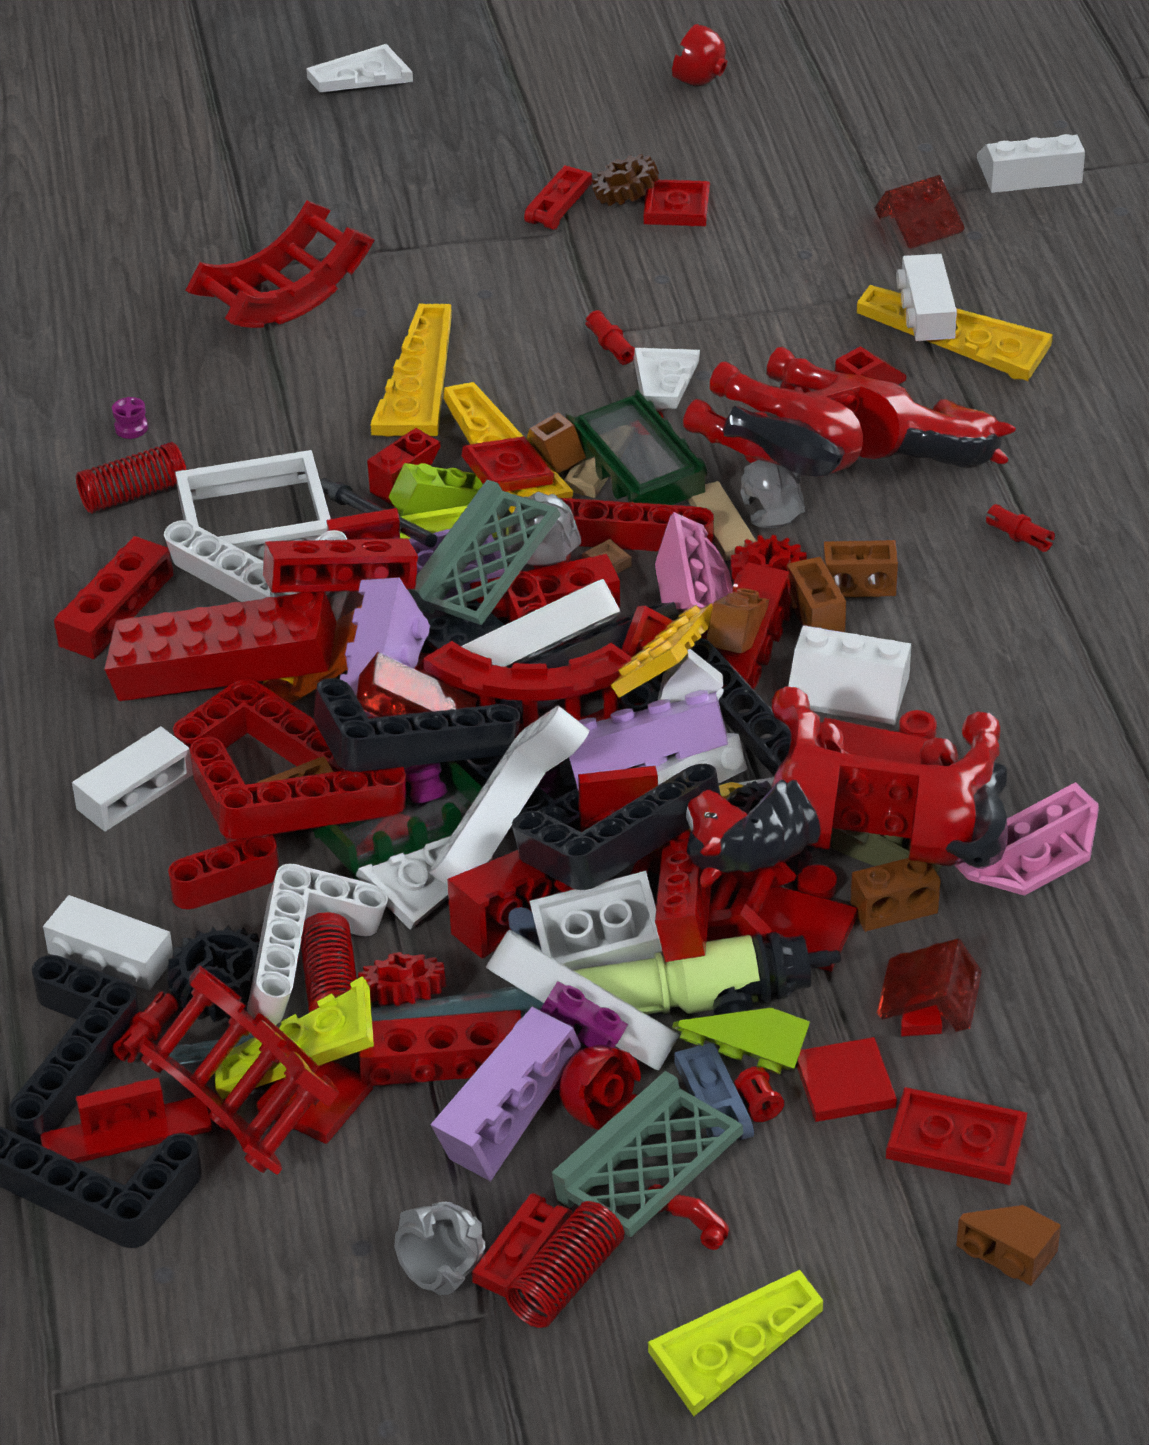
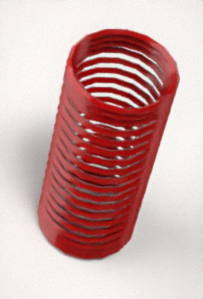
(88, 491)
(331, 978)
(591, 1237)

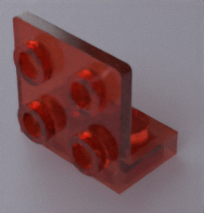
(921, 211)
(929, 977)

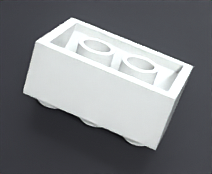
(1032, 163)
(851, 673)
(599, 924)

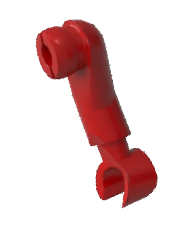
(713, 1227)

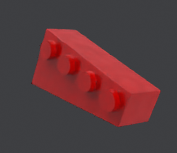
(771, 585)
(487, 894)

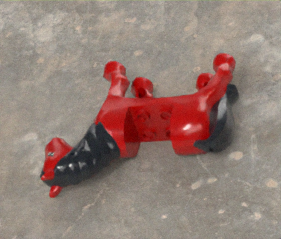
(840, 421)
(941, 804)

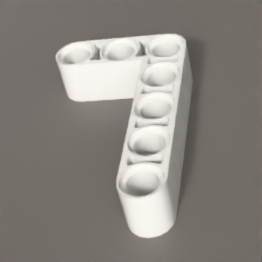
(222, 562)
(548, 626)
(507, 791)
(292, 899)
(537, 973)

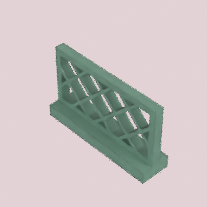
(465, 544)
(623, 1139)

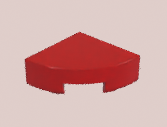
(921, 1022)

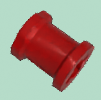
(758, 1094)

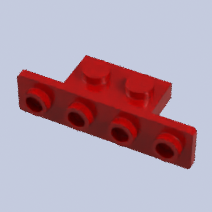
(125, 1121)

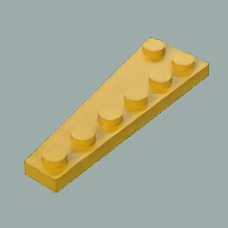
(978, 337)
(418, 378)
(485, 423)
(665, 650)

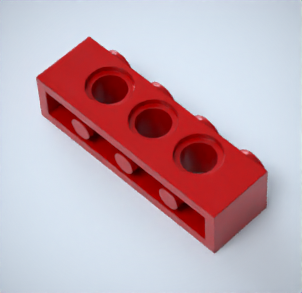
(337, 564)
(564, 579)
(113, 595)
(681, 903)
(433, 1047)

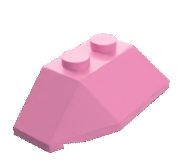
(690, 566)
(1042, 843)

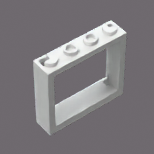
(253, 476)

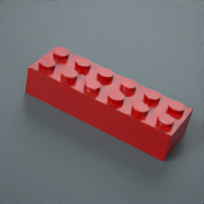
(221, 645)

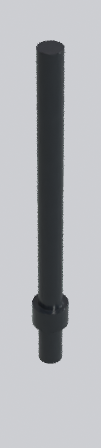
(344, 495)

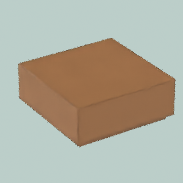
(617, 556)

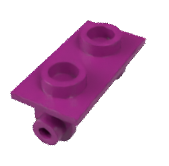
(598, 1023)

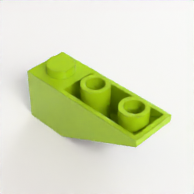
(431, 489)
(760, 1034)

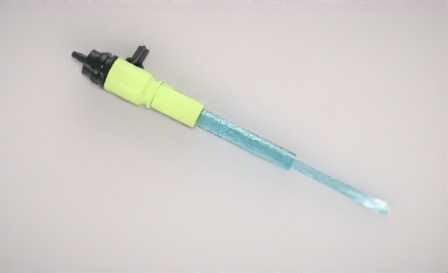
(721, 981)

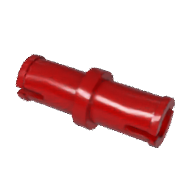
(610, 337)
(1020, 528)
(146, 1025)

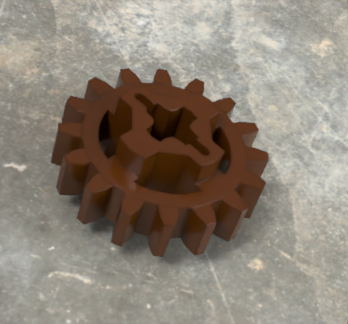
(625, 179)

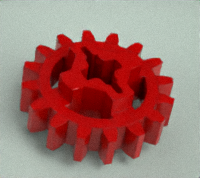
(766, 553)
(404, 978)

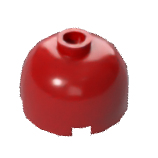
(701, 58)
(598, 1084)

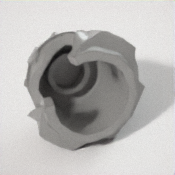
(777, 491)
(560, 539)
(439, 1245)

